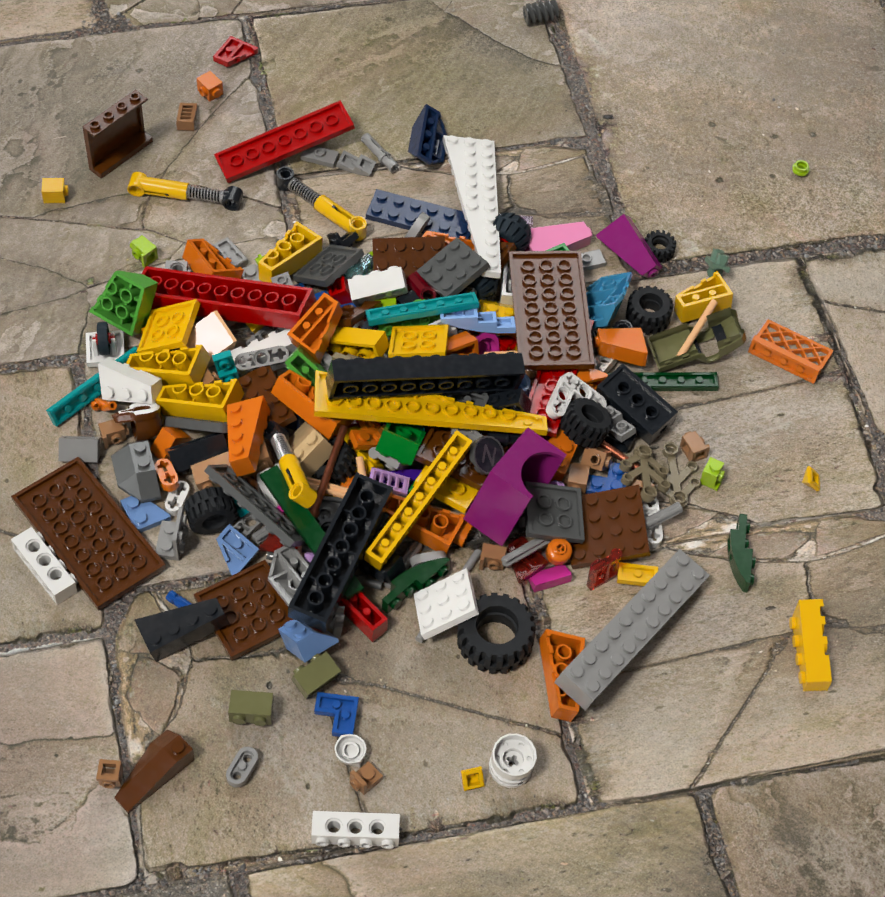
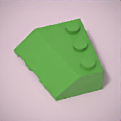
(126, 301)

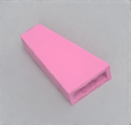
(574, 236)

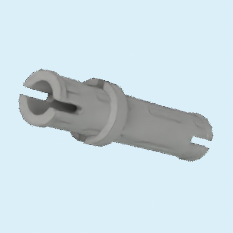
(383, 156)

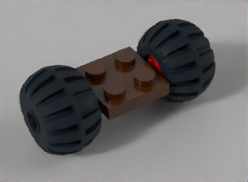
(513, 236)

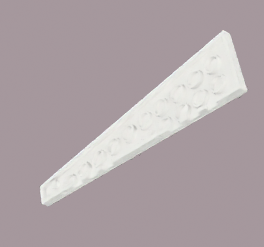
(476, 186)

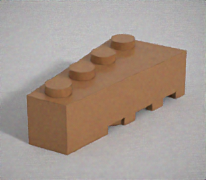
(202, 481)

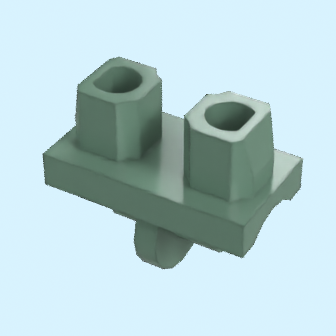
(717, 262)

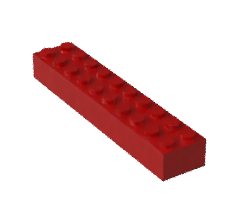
(233, 297)

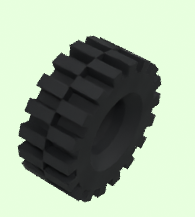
(343, 465)

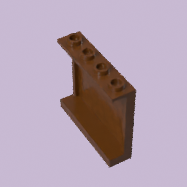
(116, 134)

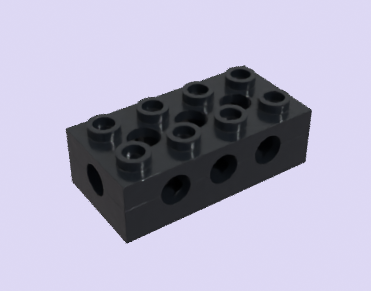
(637, 403)

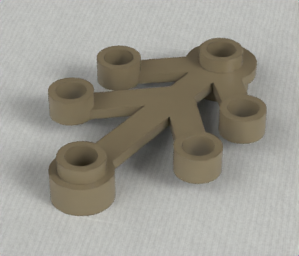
(644, 454)
(675, 479)

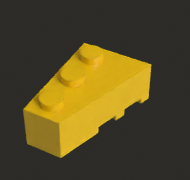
(694, 300)

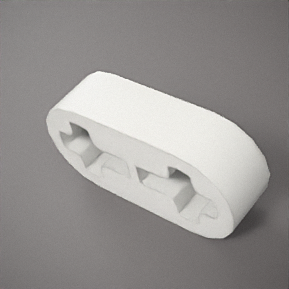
(173, 496)

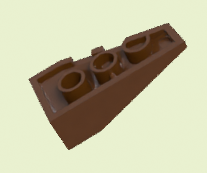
(157, 766)

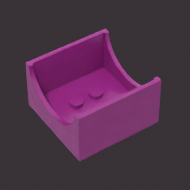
(503, 492)

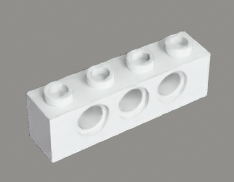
(57, 589)
(346, 821)

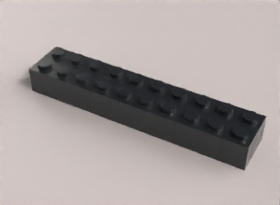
(424, 375)

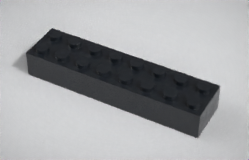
(340, 552)

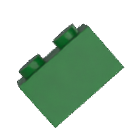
(400, 442)

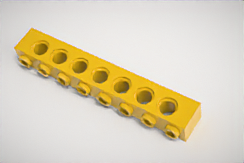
(417, 500)

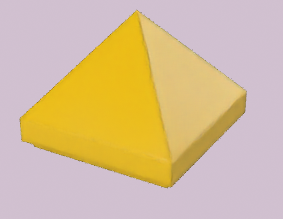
(812, 479)
(472, 778)

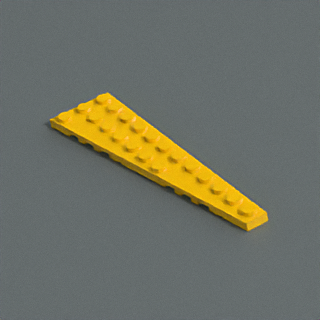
(426, 411)

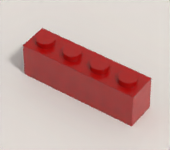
(365, 616)

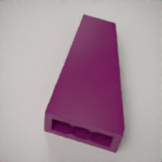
(628, 243)

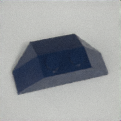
(427, 137)

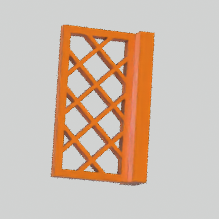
(787, 357)

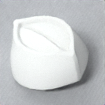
(350, 750)

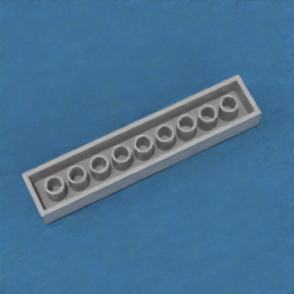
(631, 629)

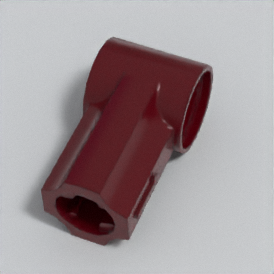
(419, 286)

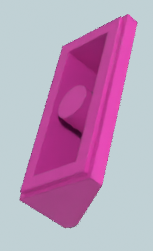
(550, 578)

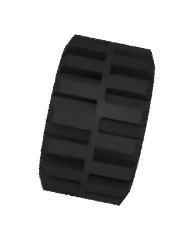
(649, 299)
(586, 422)
(210, 511)

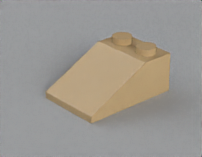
(309, 448)

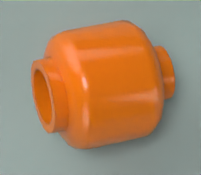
(558, 551)

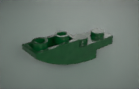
(740, 555)
(414, 579)

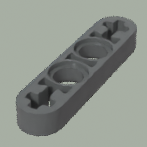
(196, 424)

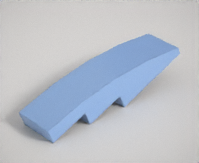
(479, 321)

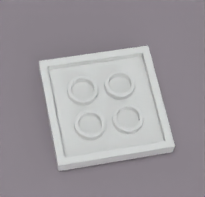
(445, 604)

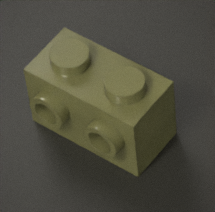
(315, 675)
(251, 707)

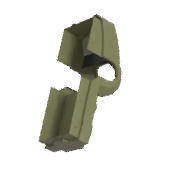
(721, 325)

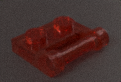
(604, 569)

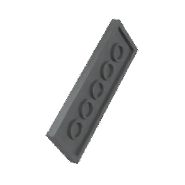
(256, 504)

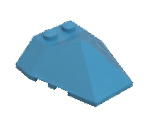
(606, 297)

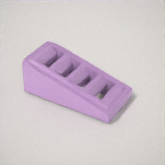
(382, 475)

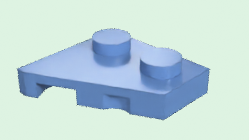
(143, 515)
(236, 549)

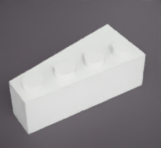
(273, 340)

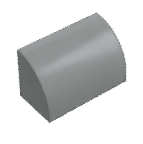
(79, 446)

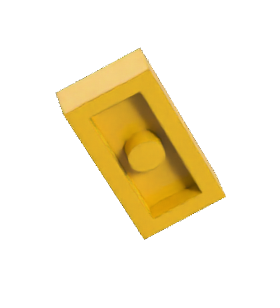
(635, 574)

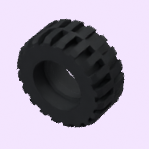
(497, 656)

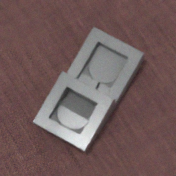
(353, 164)

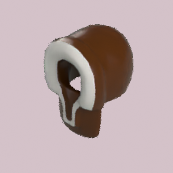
(144, 420)

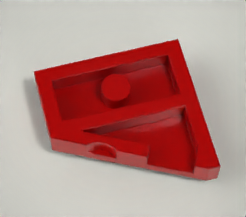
(234, 51)

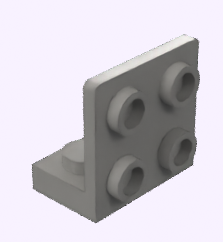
(171, 537)

